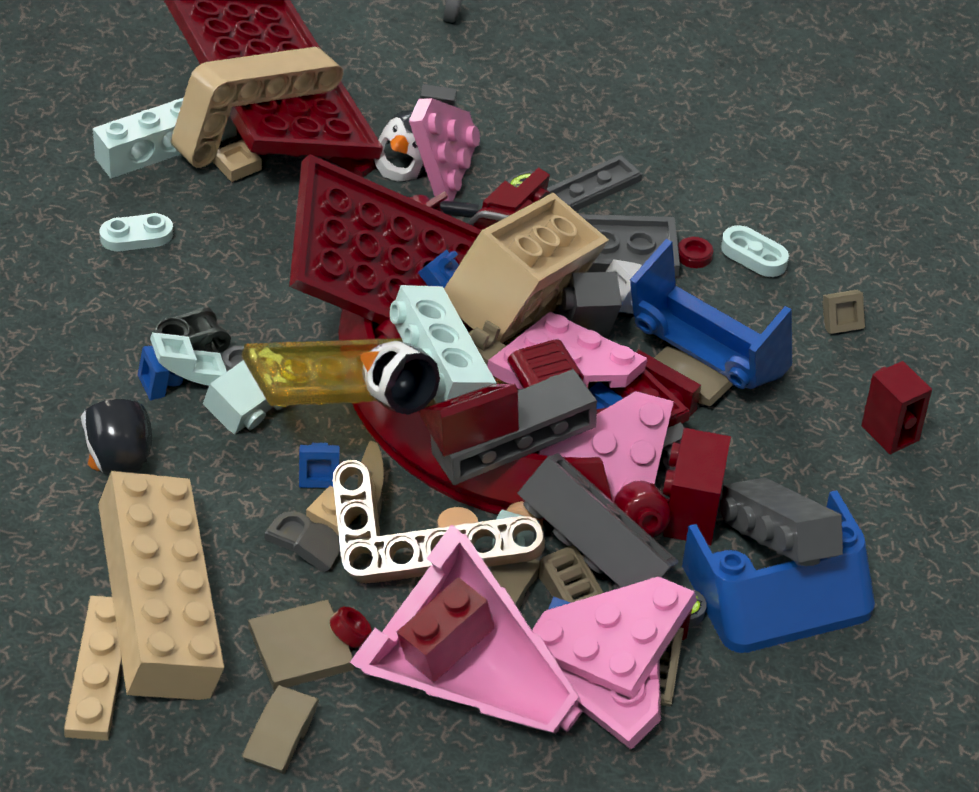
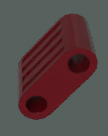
(541, 361)

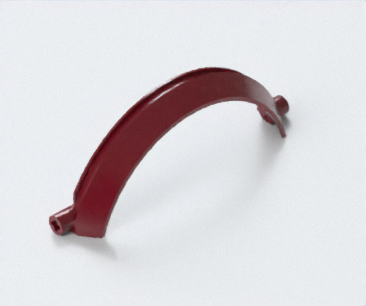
(409, 440)

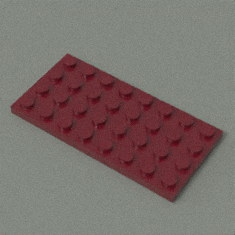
(295, 126)

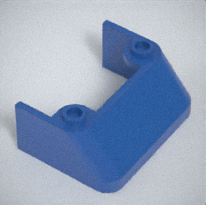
(705, 332)
(784, 600)

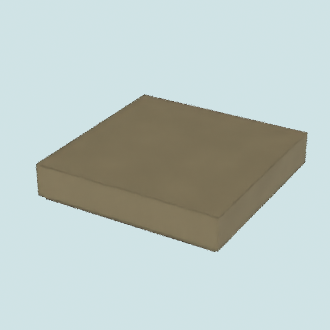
(300, 645)

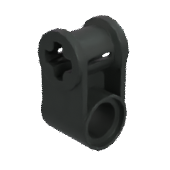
(198, 331)

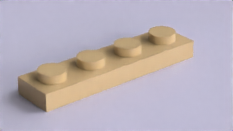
(95, 674)

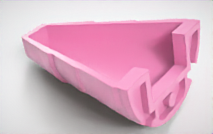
(504, 674)

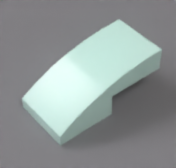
(178, 356)

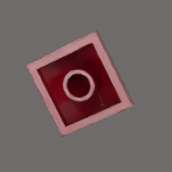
(473, 417)

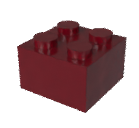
(695, 482)

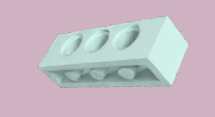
(141, 139)
(432, 323)

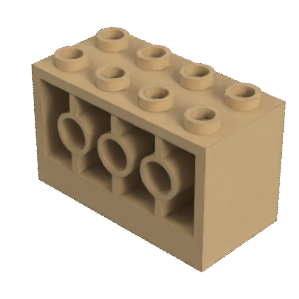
(522, 265)

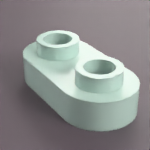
(136, 232)
(754, 251)

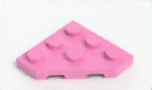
(444, 142)
(594, 355)
(626, 439)
(617, 633)
(621, 716)

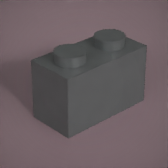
(591, 301)

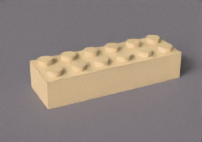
(160, 587)

